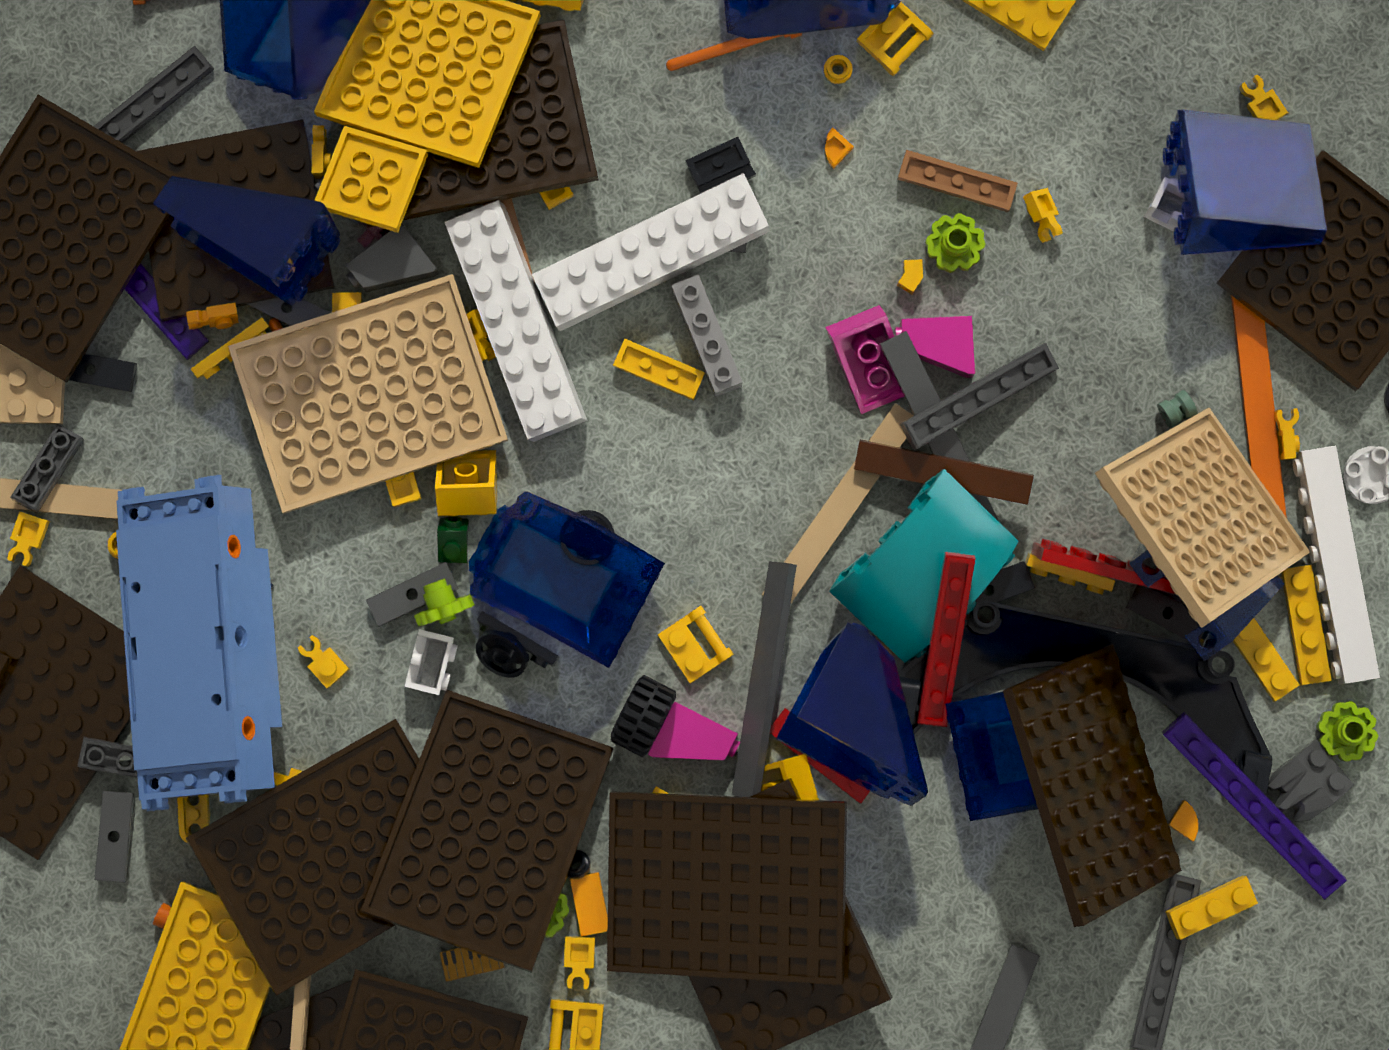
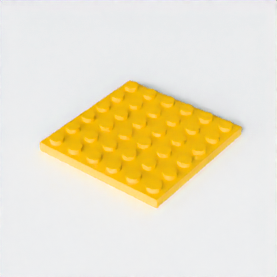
(430, 72)

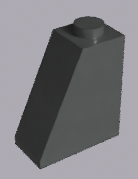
(390, 262)

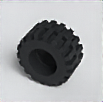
(643, 716)

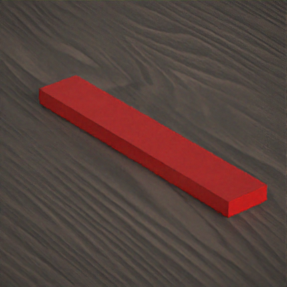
(946, 638)

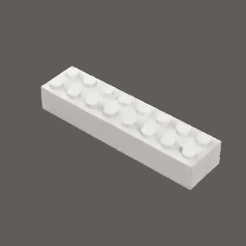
(651, 252)
(515, 321)

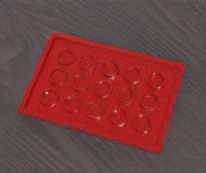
(1103, 565)

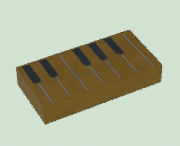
(463, 963)

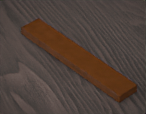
(922, 466)

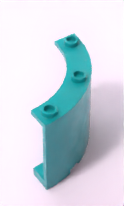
(900, 581)

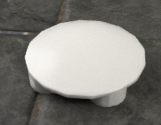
(1368, 475)

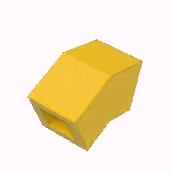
(911, 275)

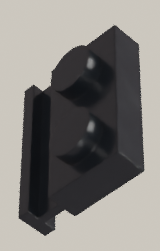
(720, 165)

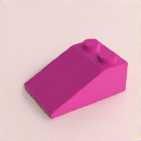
(862, 360)

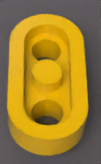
(190, 814)

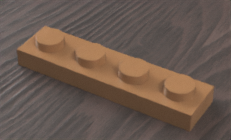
(957, 181)

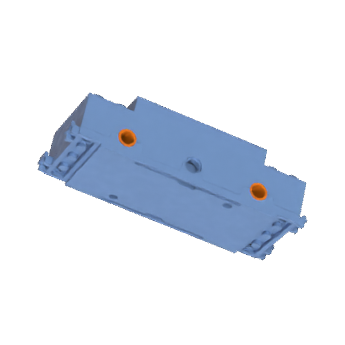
(197, 643)

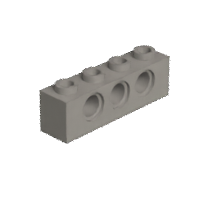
(706, 335)

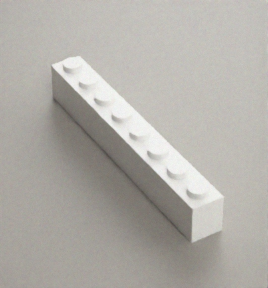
(1336, 565)

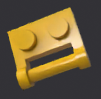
(882, 36)
(686, 649)
(585, 1024)

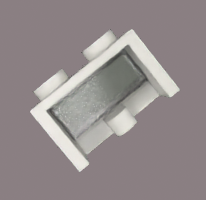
(1166, 204)
(430, 662)

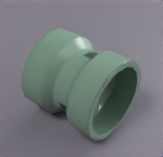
(1177, 409)

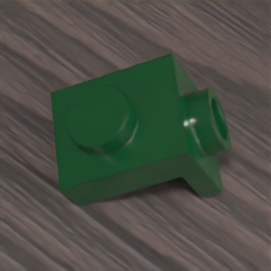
(452, 540)

